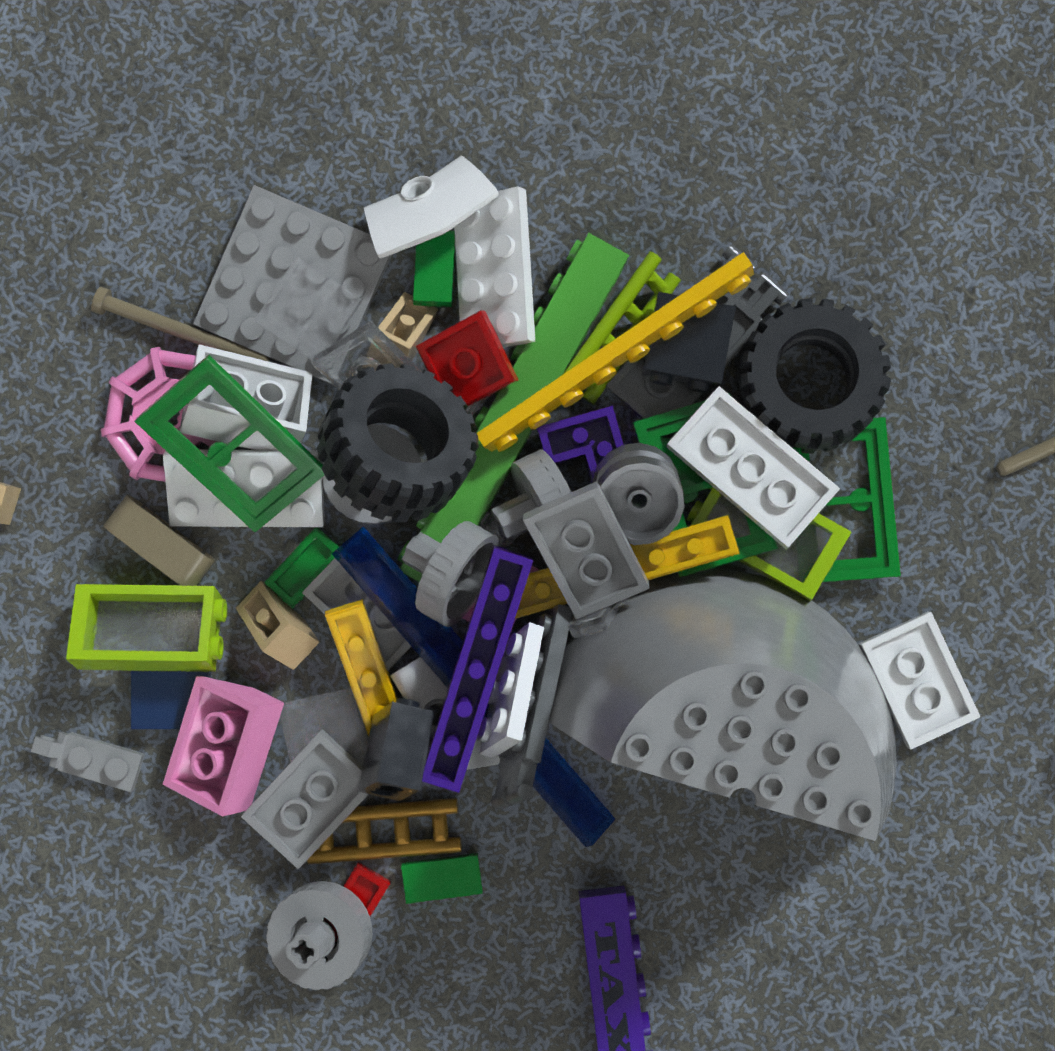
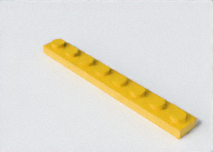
(629, 346)

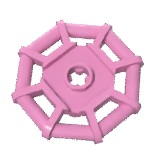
(142, 399)

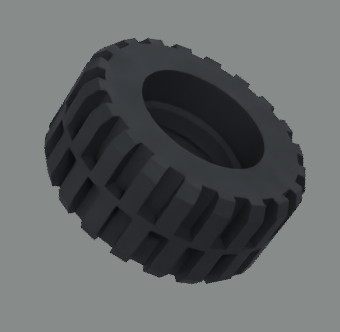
(847, 341)
(421, 408)

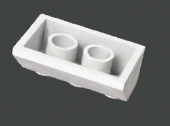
(276, 387)

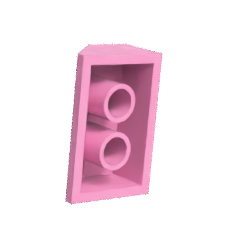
(223, 745)

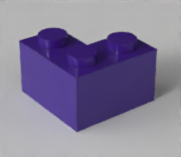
(582, 436)

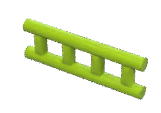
(624, 306)

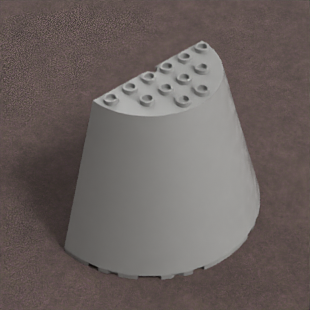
(733, 690)

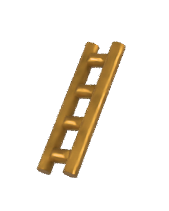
(402, 846)

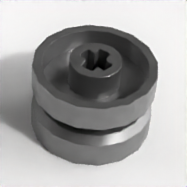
(641, 491)

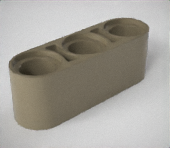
(157, 543)

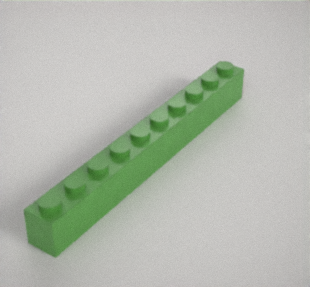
(557, 339)

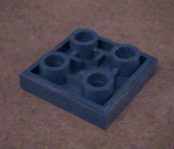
(160, 698)

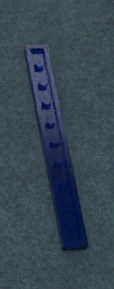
(440, 649)

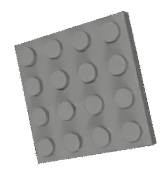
(260, 253)

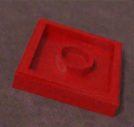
(469, 359)

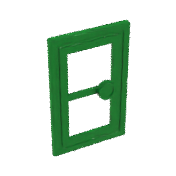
(649, 432)
(204, 469)
(880, 498)

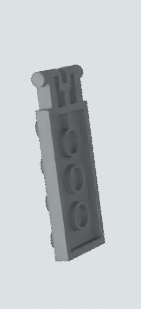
(653, 399)
(520, 761)

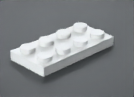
(497, 267)
(752, 467)
(256, 475)

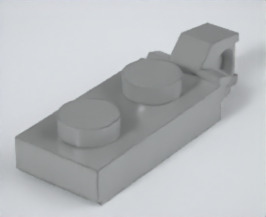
(91, 759)

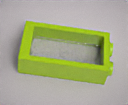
(782, 565)
(146, 628)

